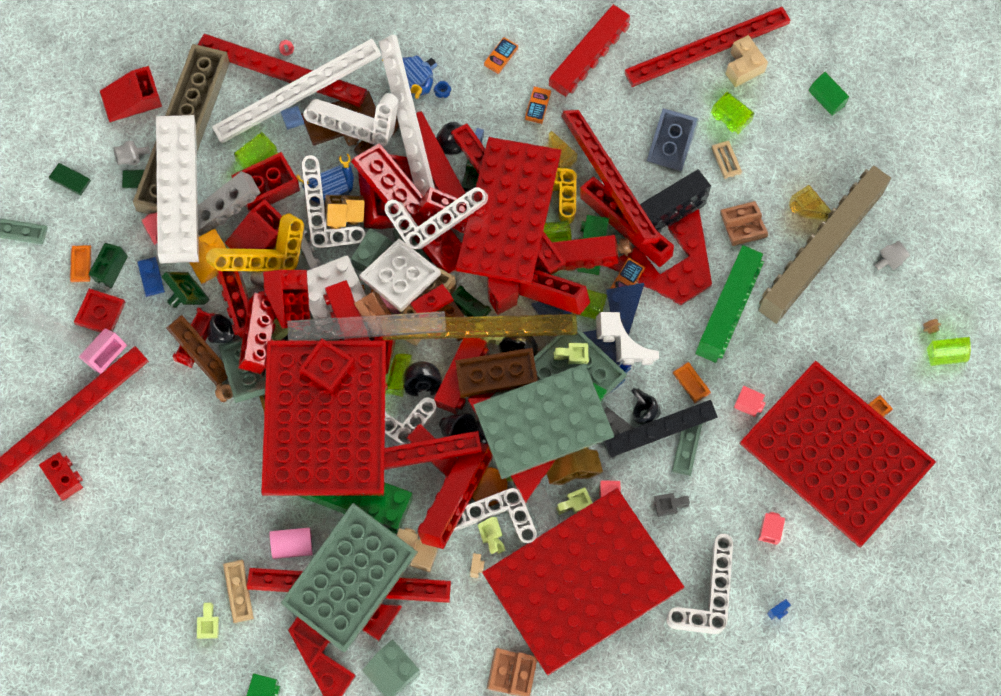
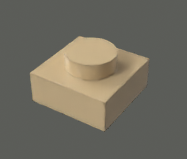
(477, 565)

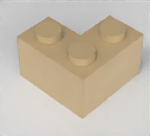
(748, 62)
(426, 554)

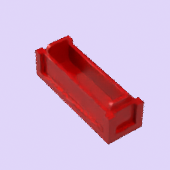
(200, 324)

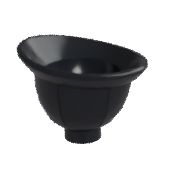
(446, 139)
(457, 424)

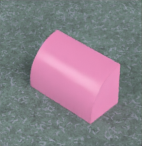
(103, 350)
(291, 543)

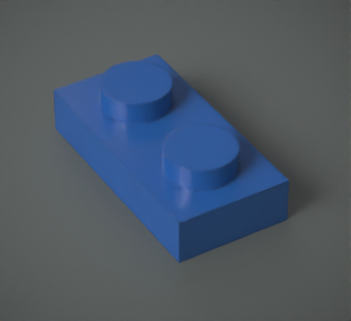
(151, 276)

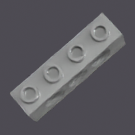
(228, 197)

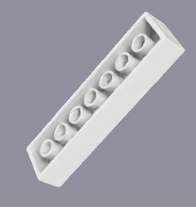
(177, 189)

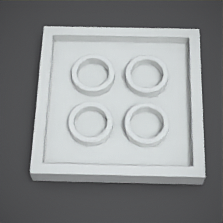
(328, 275)
(400, 275)

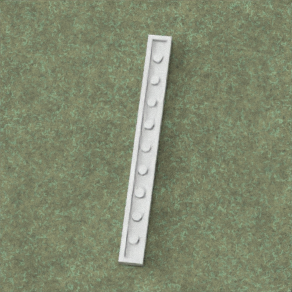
(296, 91)
(406, 114)

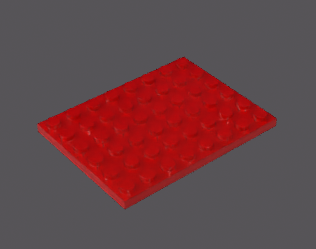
(322, 438)
(837, 453)
(582, 581)

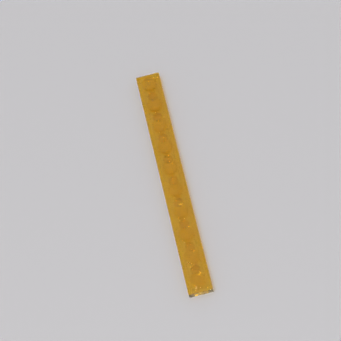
(501, 327)

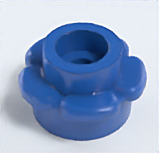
(442, 85)

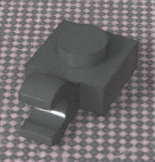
(668, 504)

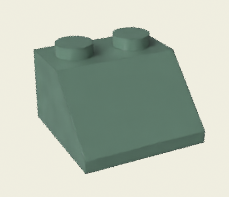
(369, 250)
(391, 669)

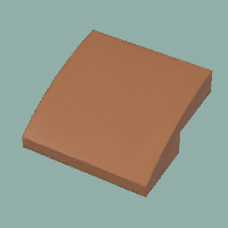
(741, 216)
(372, 305)
(521, 674)

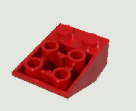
(130, 95)
(257, 229)
(287, 294)
(502, 294)

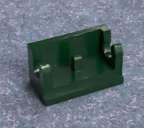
(108, 264)
(468, 304)

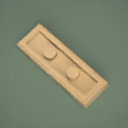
(237, 591)

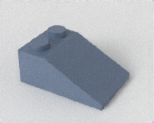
(672, 139)

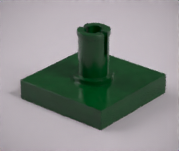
(185, 289)

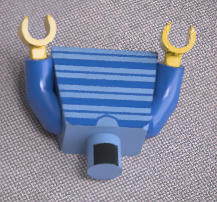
(419, 75)
(334, 181)

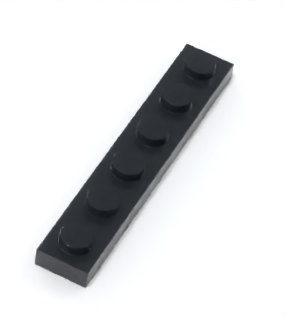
(660, 428)

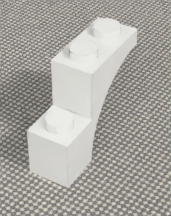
(627, 351)

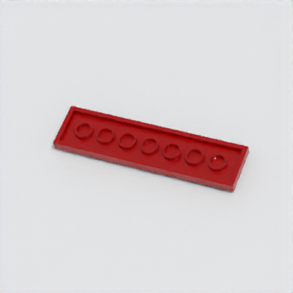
(393, 184)

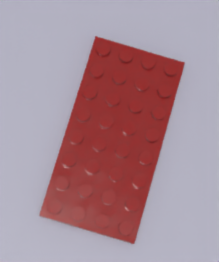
(508, 230)

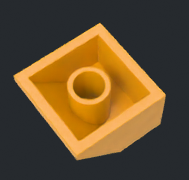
(202, 269)

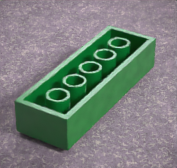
(730, 304)
(387, 508)

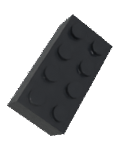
(677, 200)

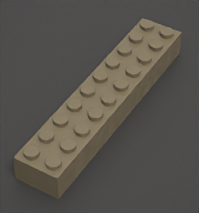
(194, 96)
(823, 244)

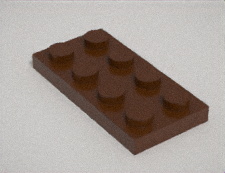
(321, 134)
(496, 372)

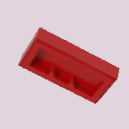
(432, 300)

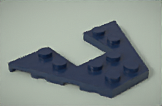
(620, 299)

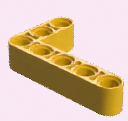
(569, 189)
(261, 256)

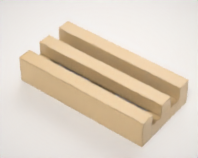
(731, 173)

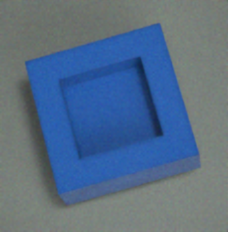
(779, 610)

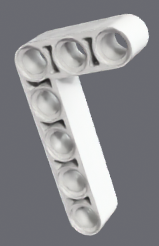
(354, 124)
(319, 211)
(436, 220)
(406, 428)
(505, 505)
(715, 592)

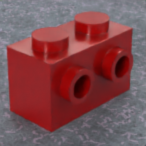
(61, 476)

